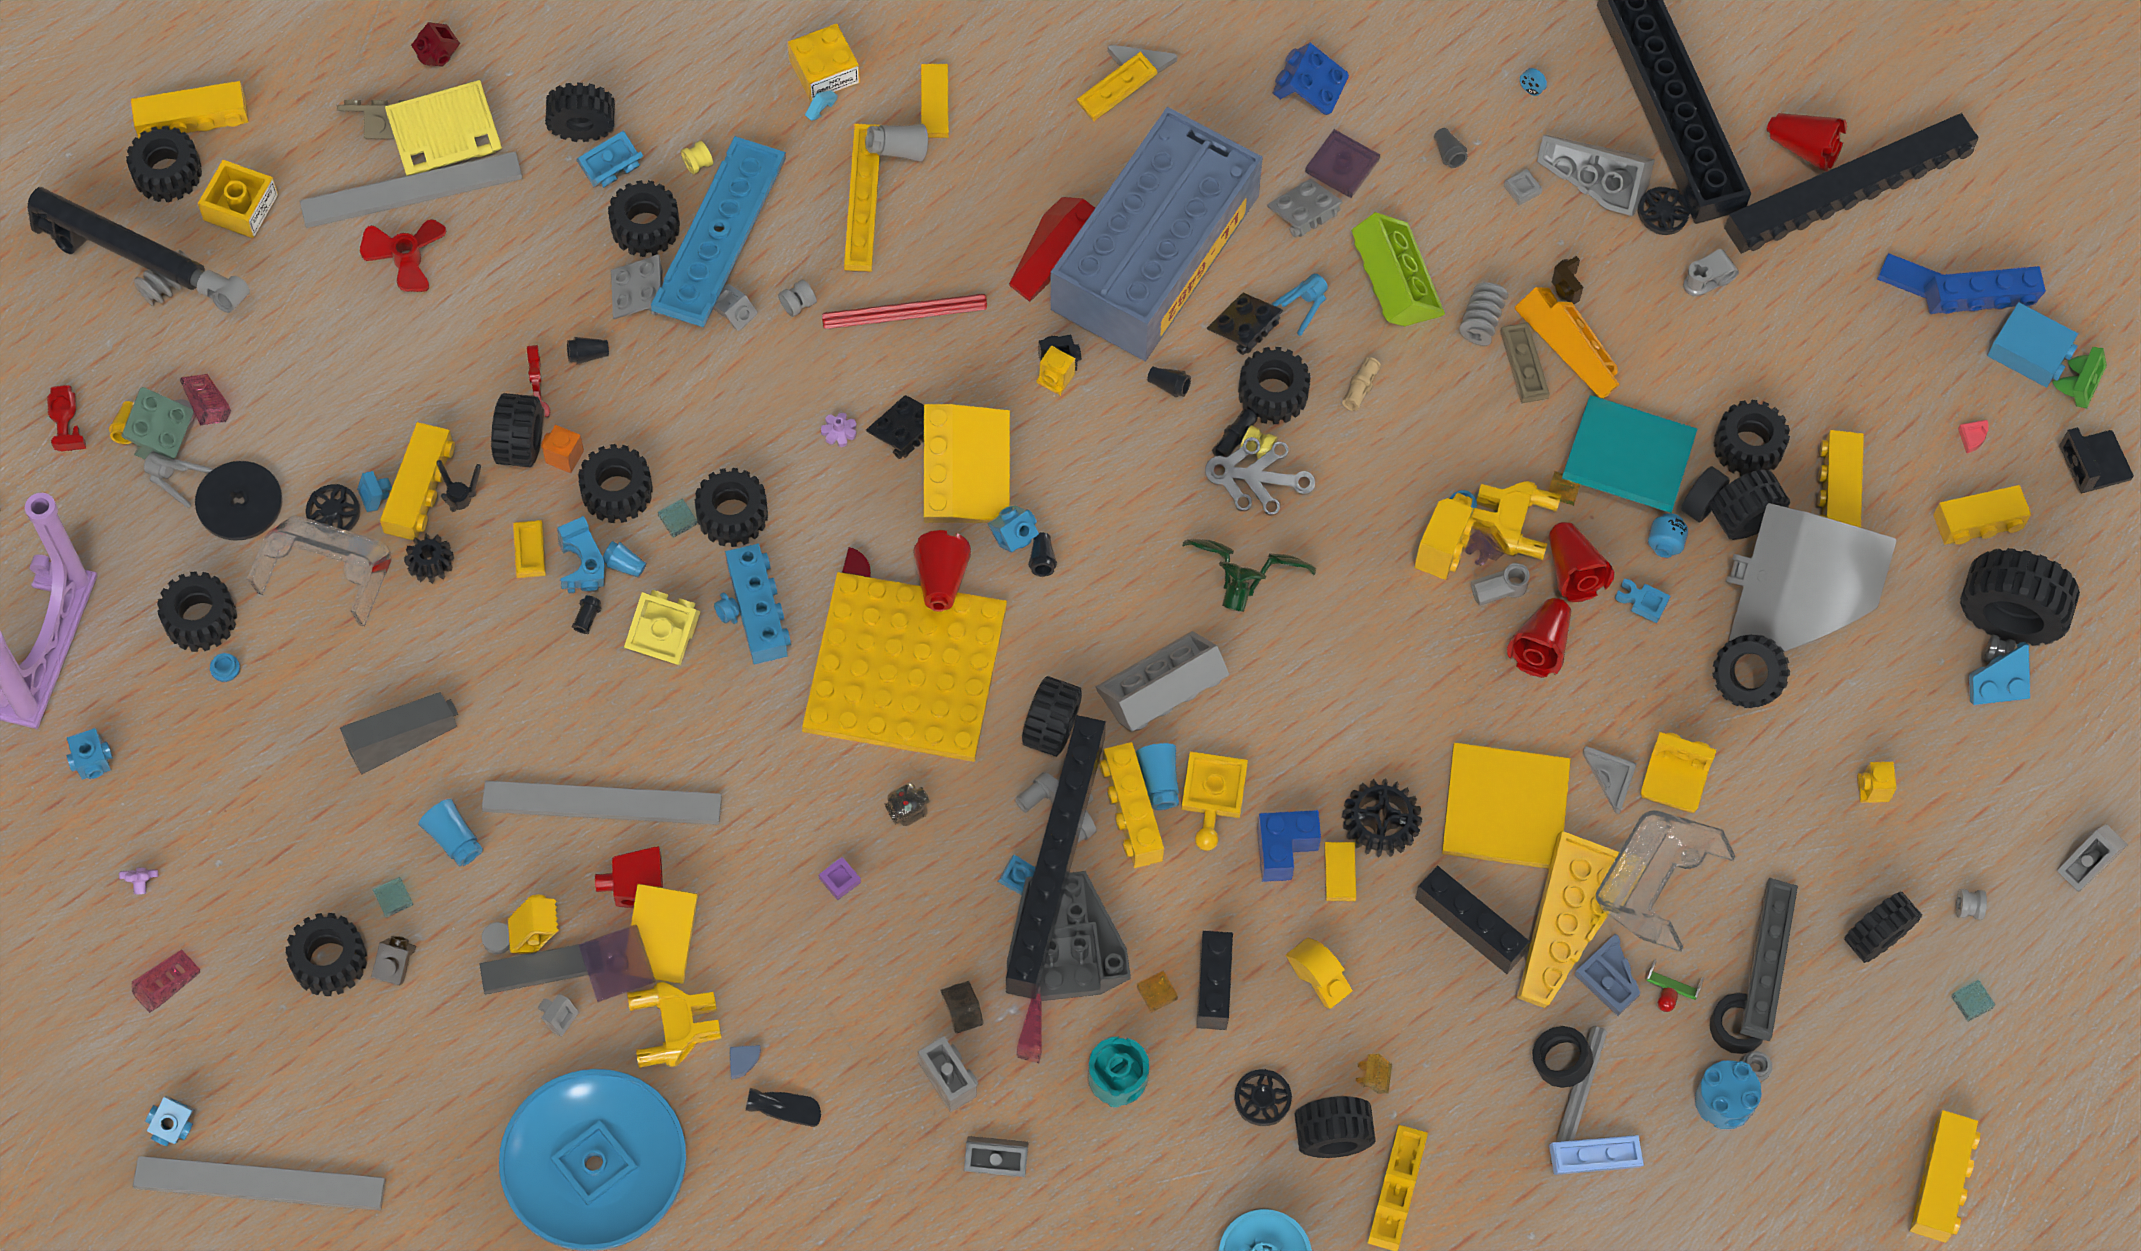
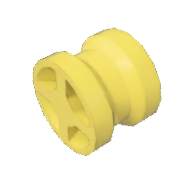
(697, 157)

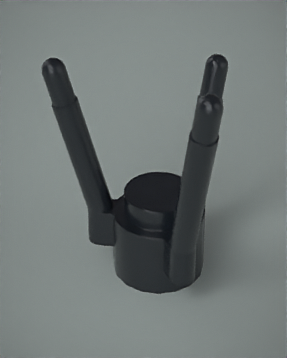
(458, 494)

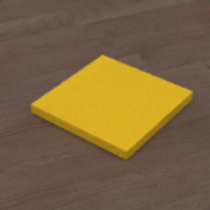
(1505, 805)

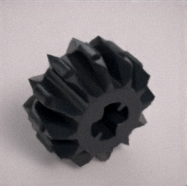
(440, 559)

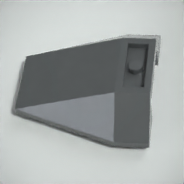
(1085, 947)

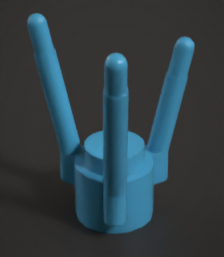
(1310, 290)

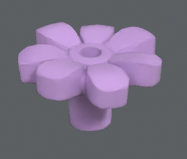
(839, 429)
(138, 878)

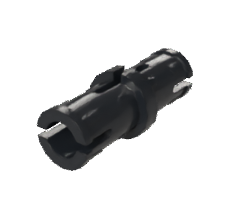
(1235, 433)

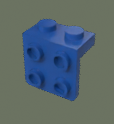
(1312, 77)

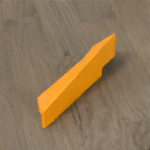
(1570, 338)

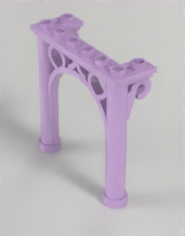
(28, 686)

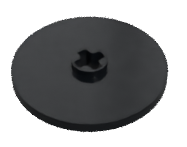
(236, 520)

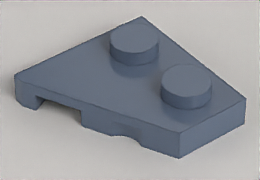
(1610, 976)

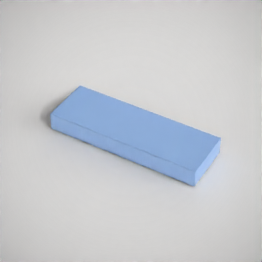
(1596, 1154)

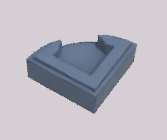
(743, 1060)

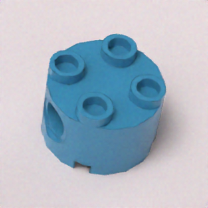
(1728, 1094)

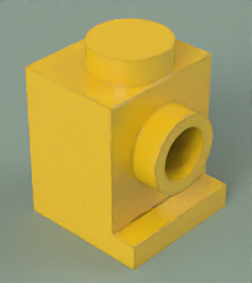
(1056, 370)
(1877, 782)

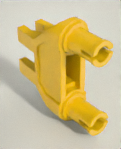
(1511, 511)
(678, 1024)

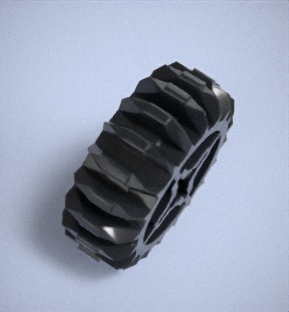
(1393, 818)

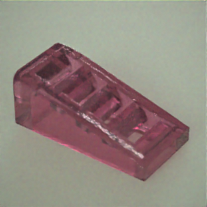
(205, 415)
(161, 995)
(1030, 1040)

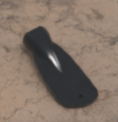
(785, 1107)

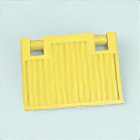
(443, 127)

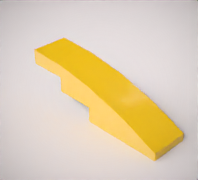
(1397, 1188)

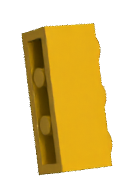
(1982, 515)

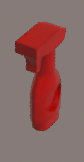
(61, 410)

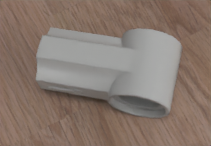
(1499, 586)

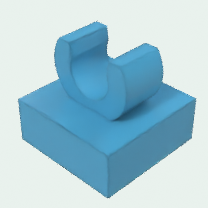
(373, 490)

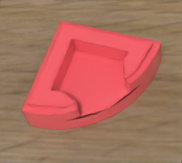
(1973, 434)

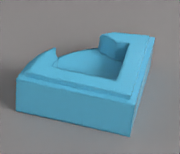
(819, 102)

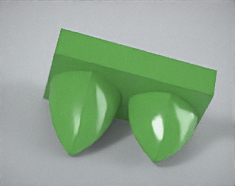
(2083, 386)

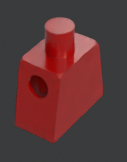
(629, 871)

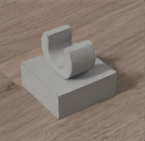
(558, 1014)

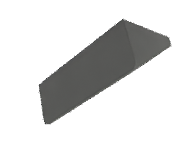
(996, 1156)

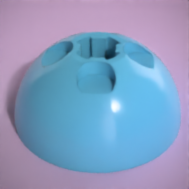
(1264, 1232)

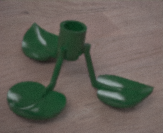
(1237, 590)

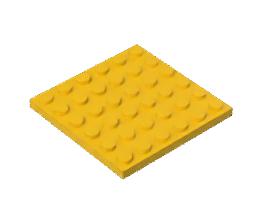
(902, 671)

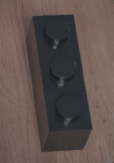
(1214, 980)

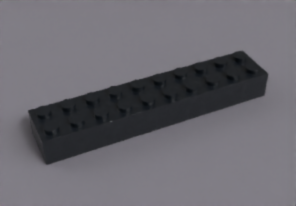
(1676, 107)

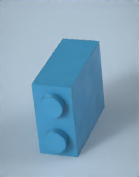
(2034, 345)

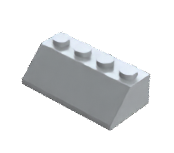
(1163, 681)

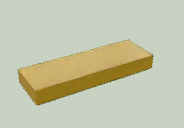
(1117, 86)
(935, 99)

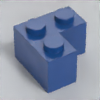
(1281, 836)

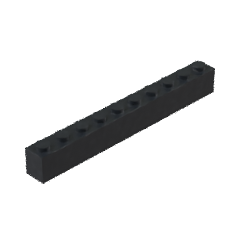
(1851, 183)
(1055, 858)

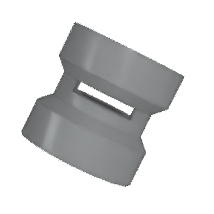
(797, 298)

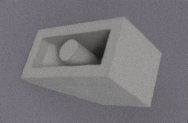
(2092, 857)

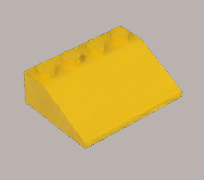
(965, 463)

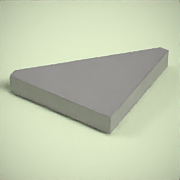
(1158, 59)
(1612, 774)

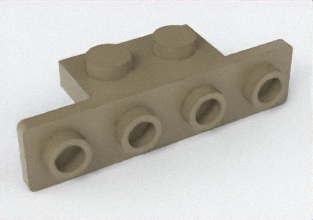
(375, 117)

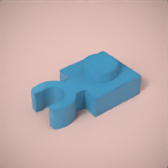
(1647, 602)

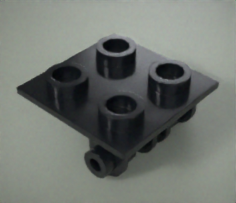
(1246, 322)
(901, 426)

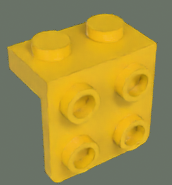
(1677, 772)

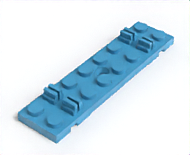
(709, 255)

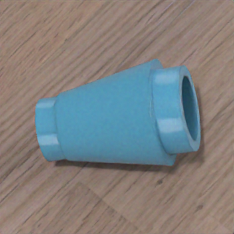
(623, 559)

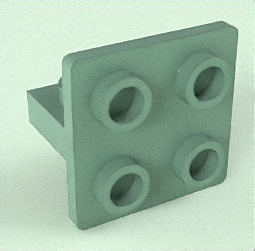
(156, 424)

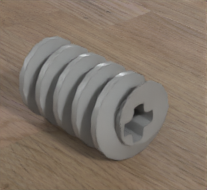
(154, 285)
(1483, 313)

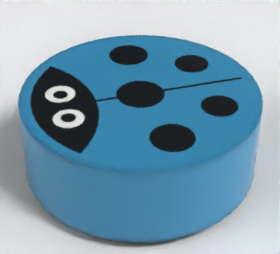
(1533, 81)

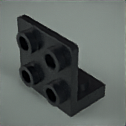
(2095, 459)

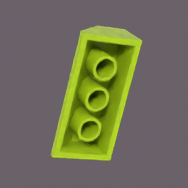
(1396, 270)

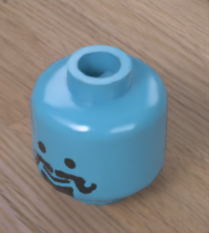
(1668, 535)

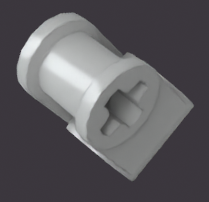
(1709, 273)

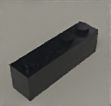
(1472, 920)

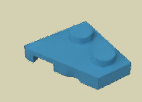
(2003, 678)

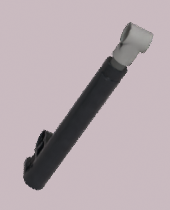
(74, 225)

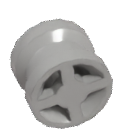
(1971, 904)

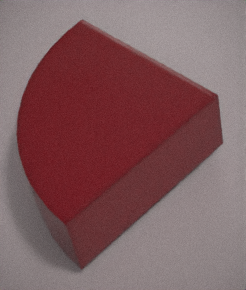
(856, 563)

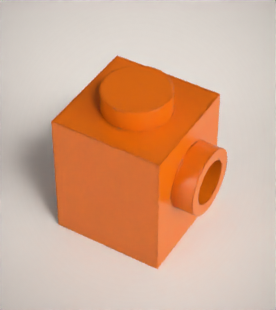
(562, 448)

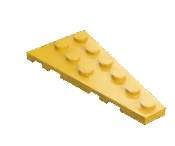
(1566, 916)

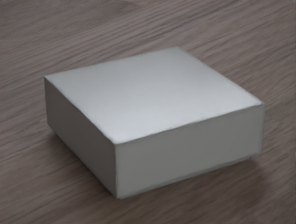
(1523, 187)

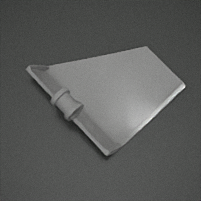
(1808, 577)

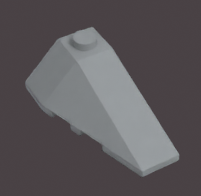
(1605, 174)

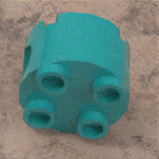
(1118, 1071)

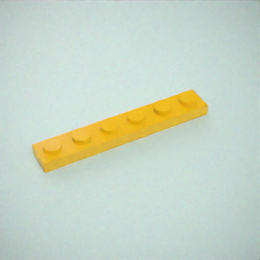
(861, 204)

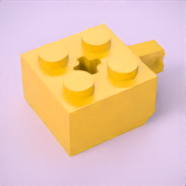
(1446, 536)

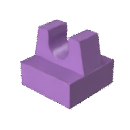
(839, 878)

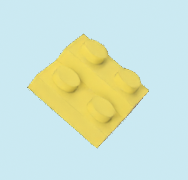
(662, 627)

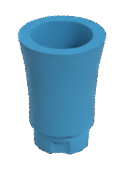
(1160, 774)
(451, 832)

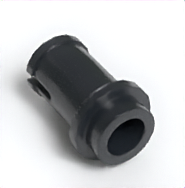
(589, 608)

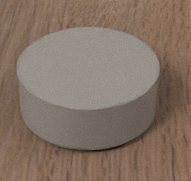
(496, 938)

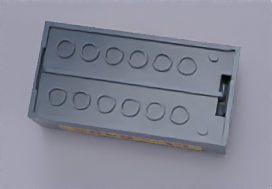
(1155, 233)

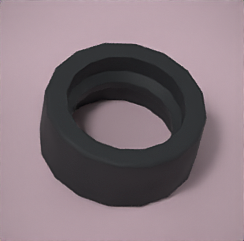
(1703, 492)
(1721, 1036)
(1552, 1038)

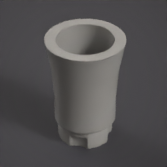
(898, 141)

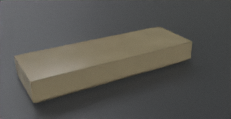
(1524, 363)

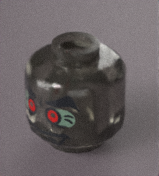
(907, 804)

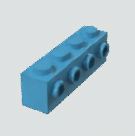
(756, 603)

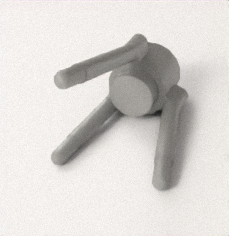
(163, 467)

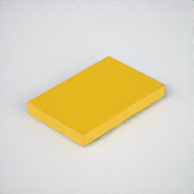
(666, 928)

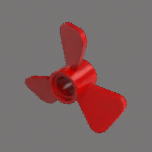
(378, 245)

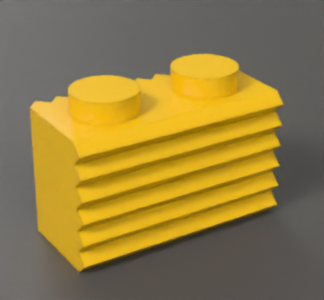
(532, 924)

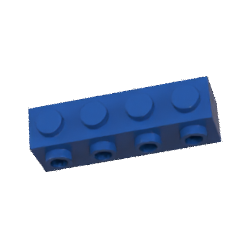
(1984, 290)

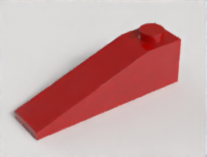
(1048, 245)

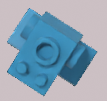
(578, 539)

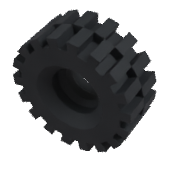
(580, 112)
(1883, 927)

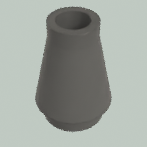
(1451, 149)

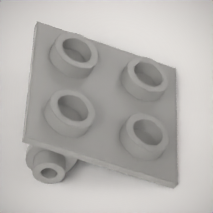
(1306, 207)
(635, 286)

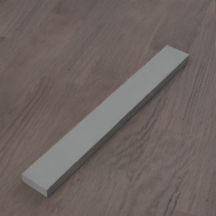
(410, 189)
(602, 802)
(259, 1183)

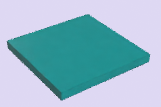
(1630, 453)

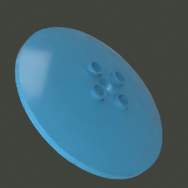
(583, 1118)

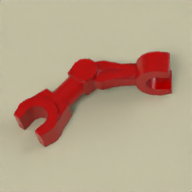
(535, 375)

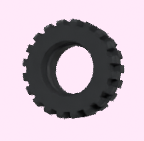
(2020, 596)

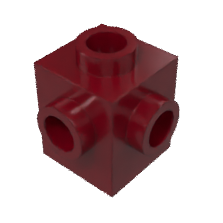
(435, 44)

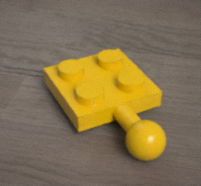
(1215, 788)

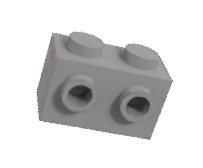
(947, 1073)

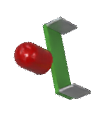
(1669, 995)

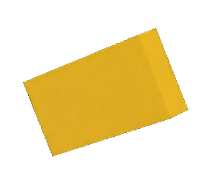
(529, 549)
(1340, 871)

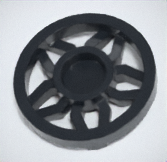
(1663, 210)
(334, 509)
(1263, 1097)

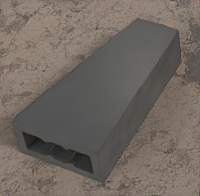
(398, 730)

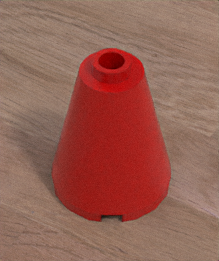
(1809, 137)
(1578, 564)
(941, 567)
(1542, 640)

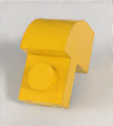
(1322, 969)

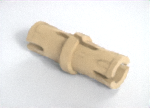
(1361, 384)

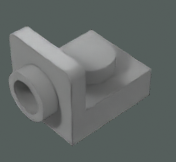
(735, 307)

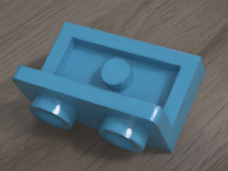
(609, 159)

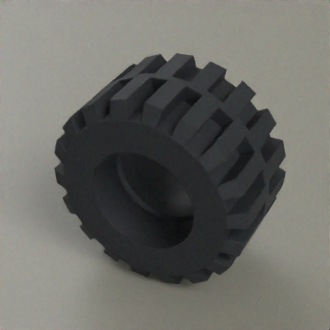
(158, 146)
(638, 200)
(1279, 366)
(1758, 420)
(516, 430)
(613, 463)
(727, 487)
(1743, 503)
(193, 591)
(1725, 671)
(1051, 716)
(320, 932)
(1335, 1127)

